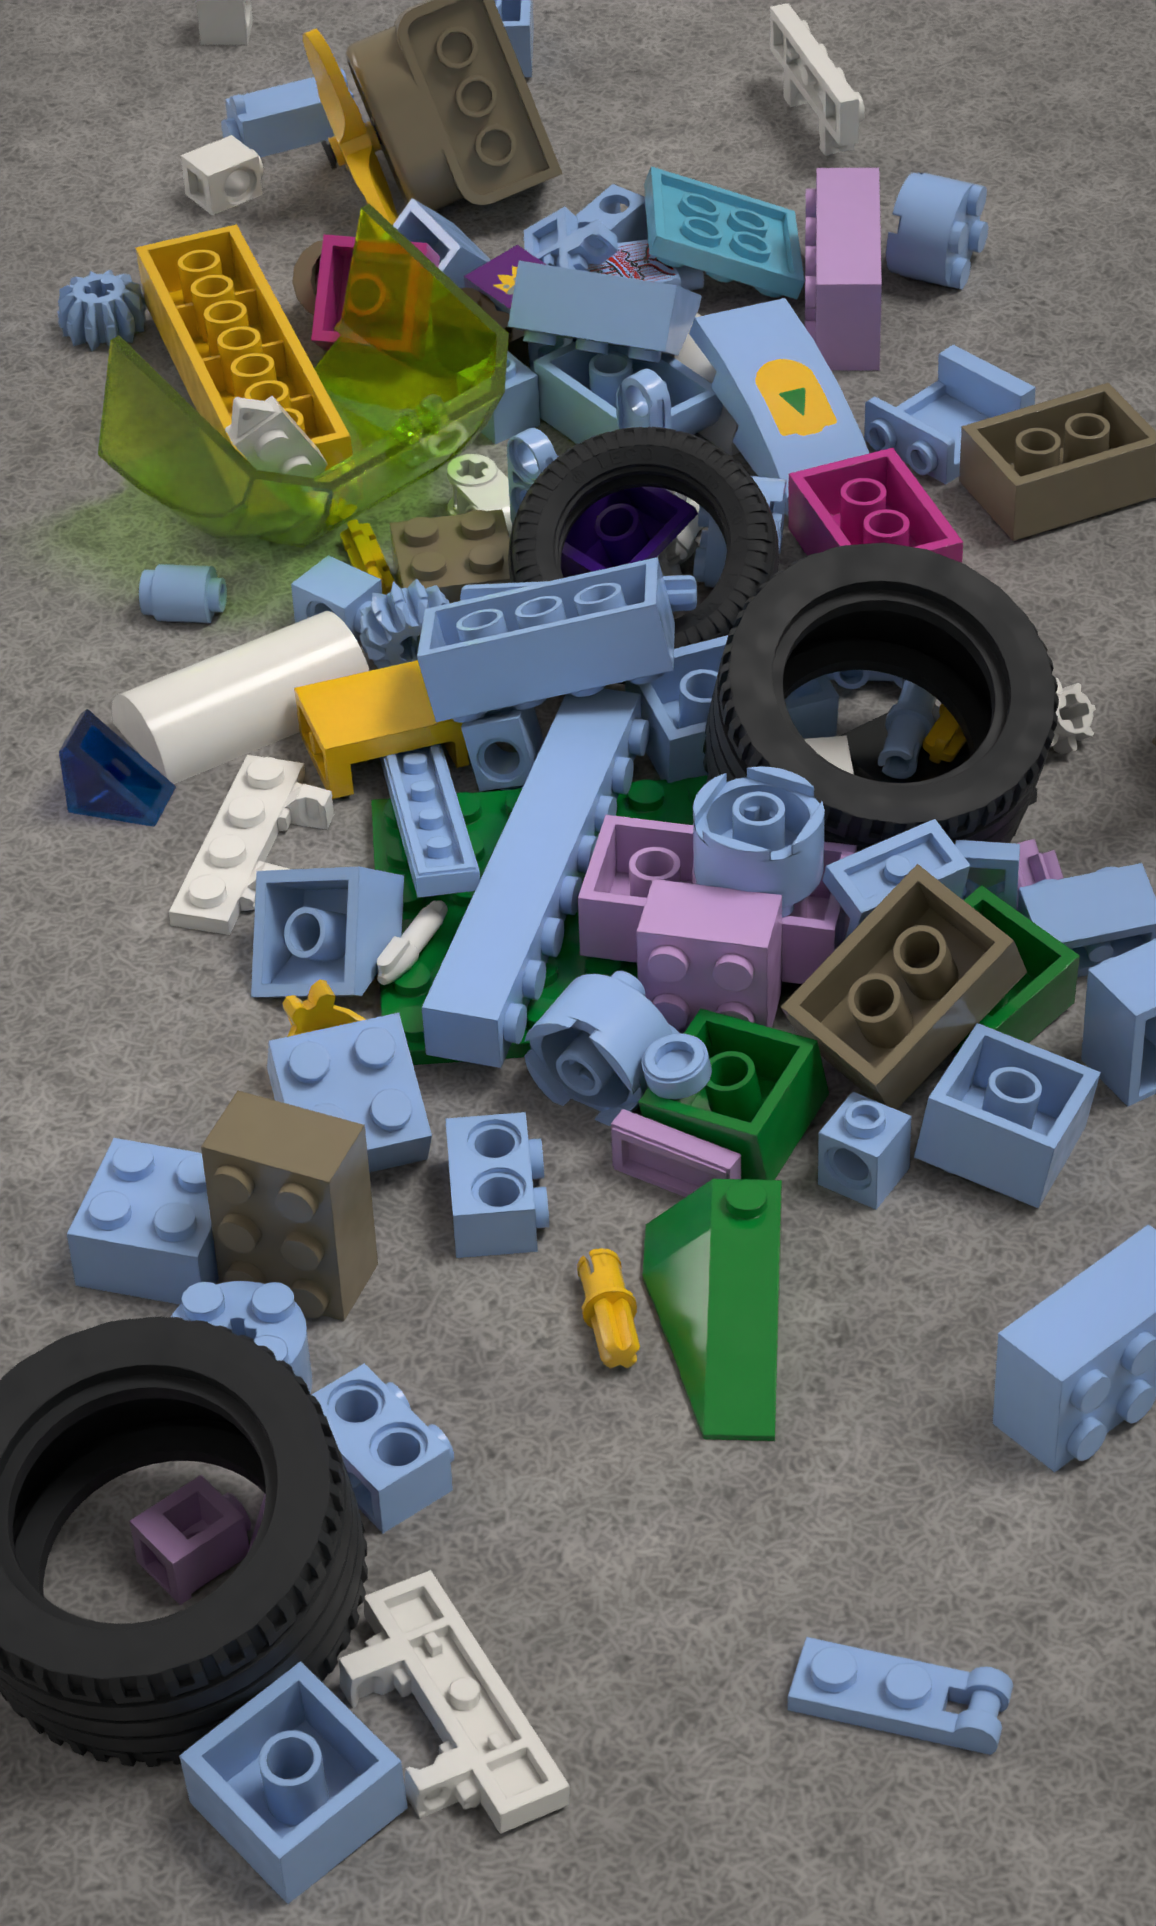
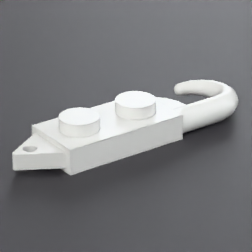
(273, 439)

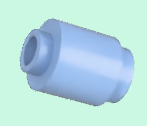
(182, 593)

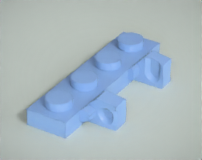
(562, 244)

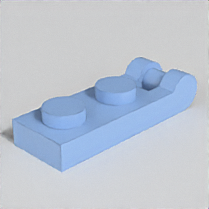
(900, 1695)

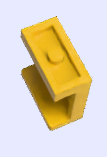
(368, 719)

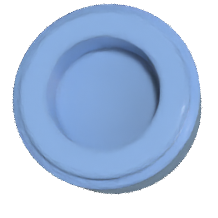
(676, 1066)

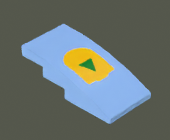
(777, 390)

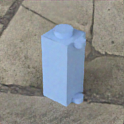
(278, 117)

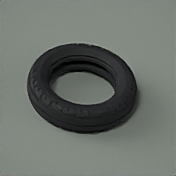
(658, 460)

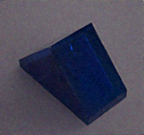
(109, 777)

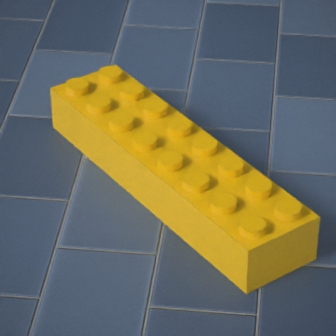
(234, 335)

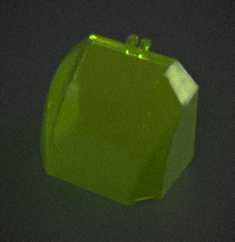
(407, 376)

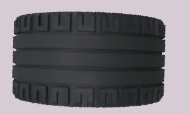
(902, 617)
(144, 1398)

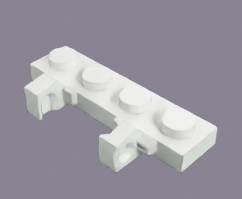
(815, 80)
(258, 805)
(487, 1742)

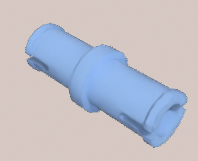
(907, 727)

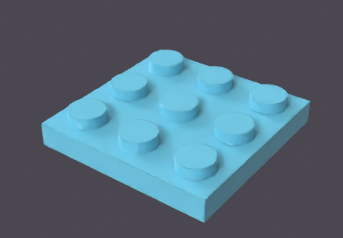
(723, 234)

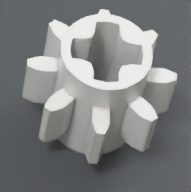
(1073, 720)

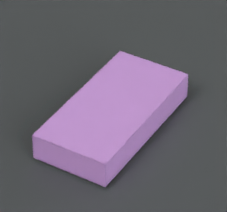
(668, 1155)

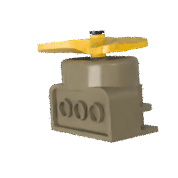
(439, 105)

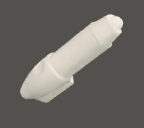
(404, 950)

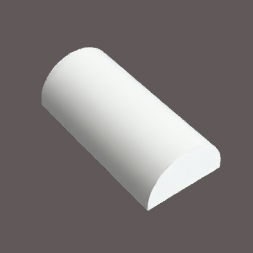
(234, 698)

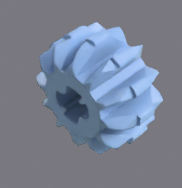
(101, 309)
(395, 622)

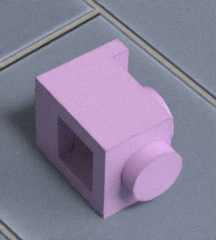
(191, 1537)

